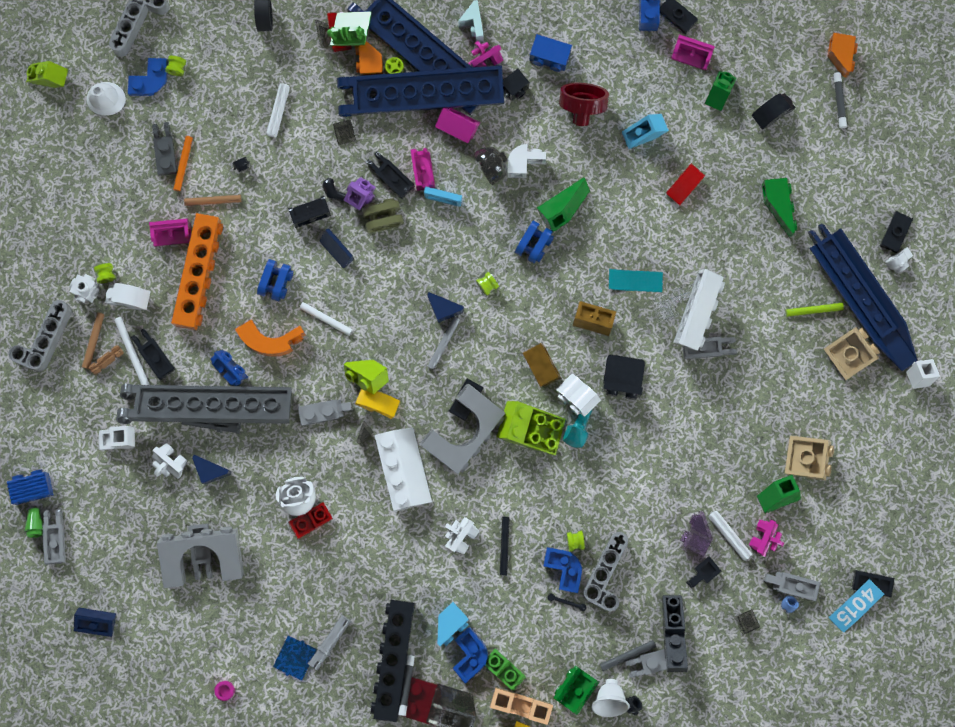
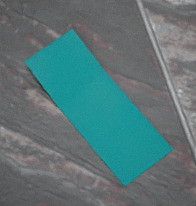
(635, 280)

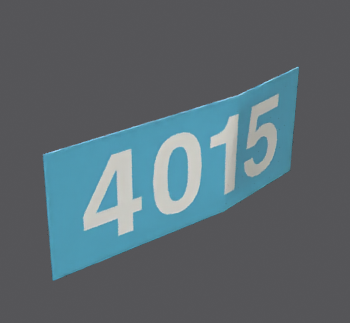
(856, 606)

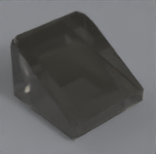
(322, 29)
(344, 132)
(364, 434)
(747, 622)

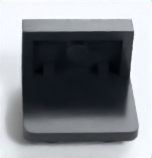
(623, 377)

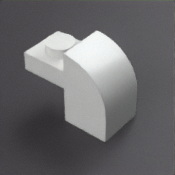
(520, 158)
(127, 296)
(117, 438)

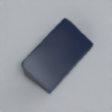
(336, 248)
(94, 622)

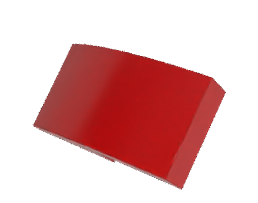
(685, 184)
(310, 521)

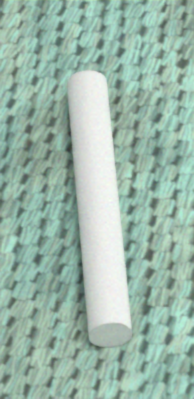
(326, 319)

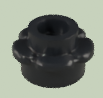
(241, 164)
(635, 705)

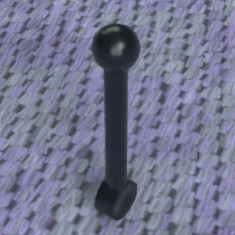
(551, 597)

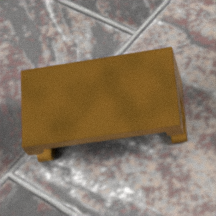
(594, 318)
(541, 365)

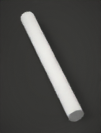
(131, 351)

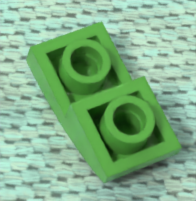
(504, 670)

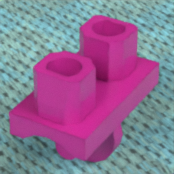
(493, 53)
(769, 530)

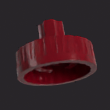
(583, 101)

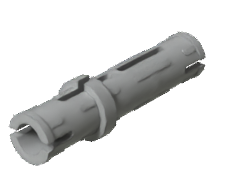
(329, 642)

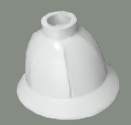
(106, 98)
(610, 700)

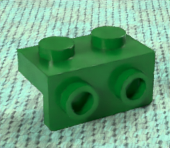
(575, 689)

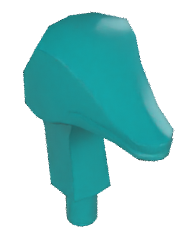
(576, 434)

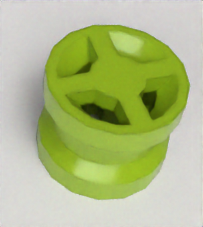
(394, 64)
(175, 66)
(104, 273)
(487, 283)
(575, 541)

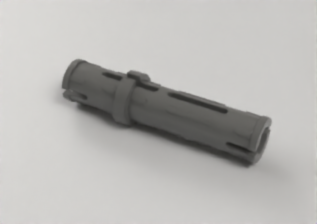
(230, 427)

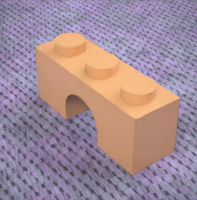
(521, 705)

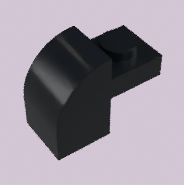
(773, 110)

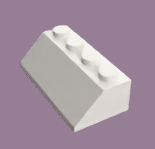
(698, 309)
(403, 469)

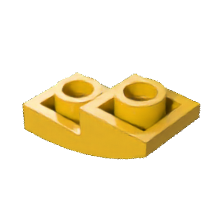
(378, 402)

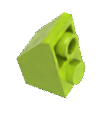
(47, 74)
(366, 374)

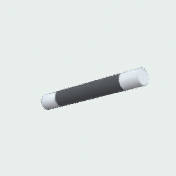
(840, 100)
(406, 685)

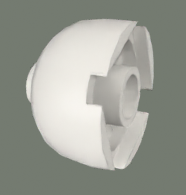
(296, 496)

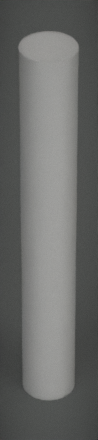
(443, 343)

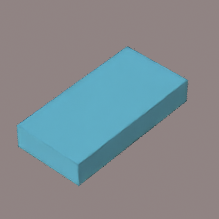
(443, 196)

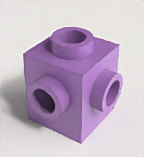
(359, 193)

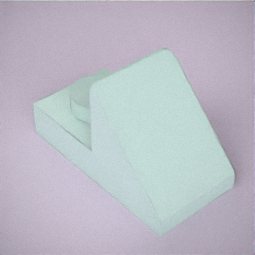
(470, 18)

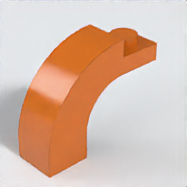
(268, 346)

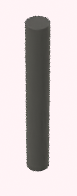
(628, 655)

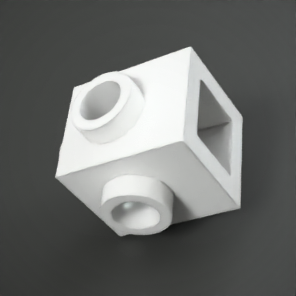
(90, 291)

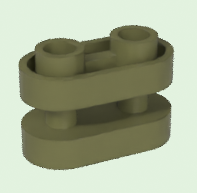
(374, 210)

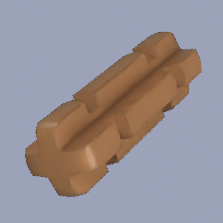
(106, 360)

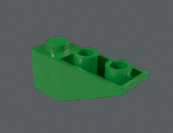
(777, 199)
(562, 207)

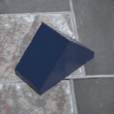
(444, 308)
(209, 471)

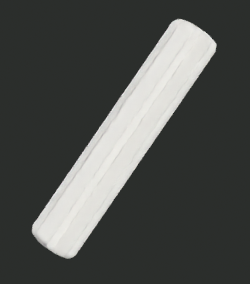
(278, 110)
(730, 535)

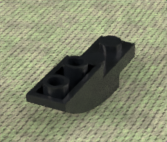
(674, 633)

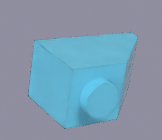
(645, 130)

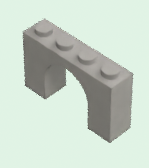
(486, 416)
(222, 542)

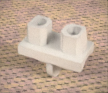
(164, 464)
(458, 532)

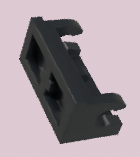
(309, 212)

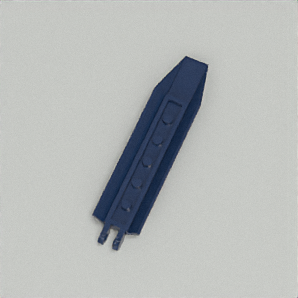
(864, 295)

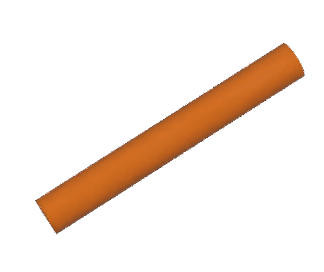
(183, 163)

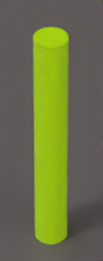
(814, 309)

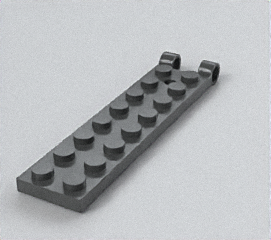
(206, 404)

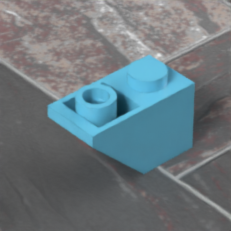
(449, 622)

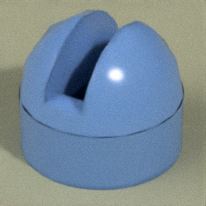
(790, 604)

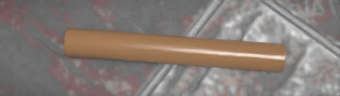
(212, 200)
(93, 340)

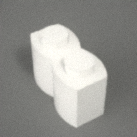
(578, 395)

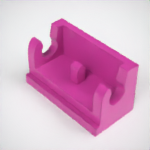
(692, 52)
(457, 124)
(422, 169)
(170, 232)

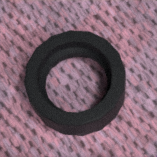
(263, 15)

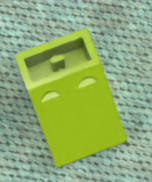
(531, 427)

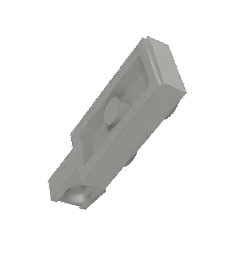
(323, 411)
(794, 585)

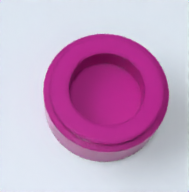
(224, 690)

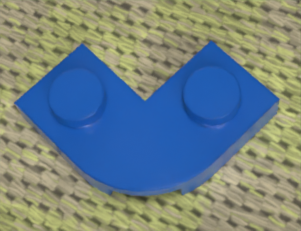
(153, 82)
(569, 565)
(476, 655)

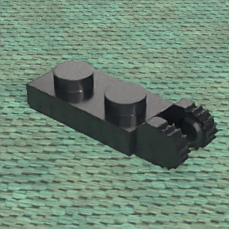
(391, 176)
(154, 355)

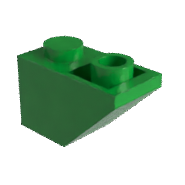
(720, 90)
(779, 494)

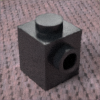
(515, 85)

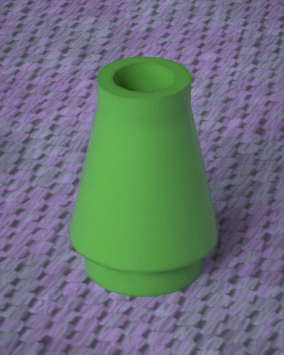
(34, 524)

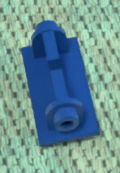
(235, 373)

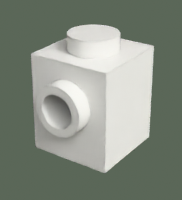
(923, 373)

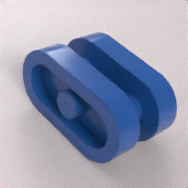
(535, 253)
(284, 274)

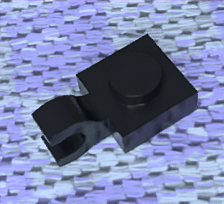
(705, 571)

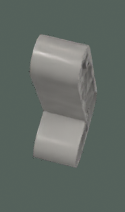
(134, 22)
(44, 334)
(600, 586)

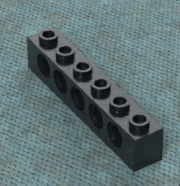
(390, 712)

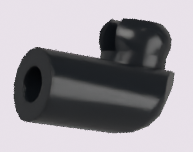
(330, 191)

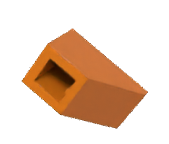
(841, 52)
(369, 60)

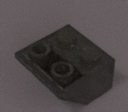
(452, 708)

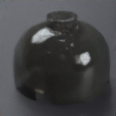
(492, 163)

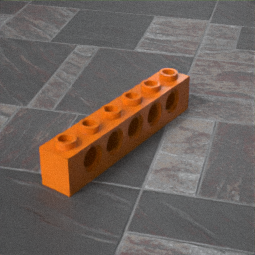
(202, 224)

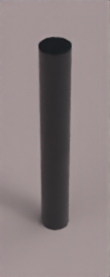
(504, 546)

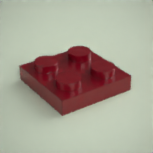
(420, 699)

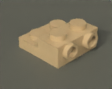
(852, 352)
(809, 457)

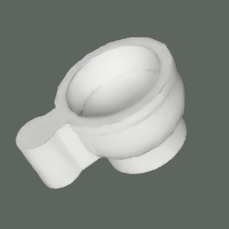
(899, 261)

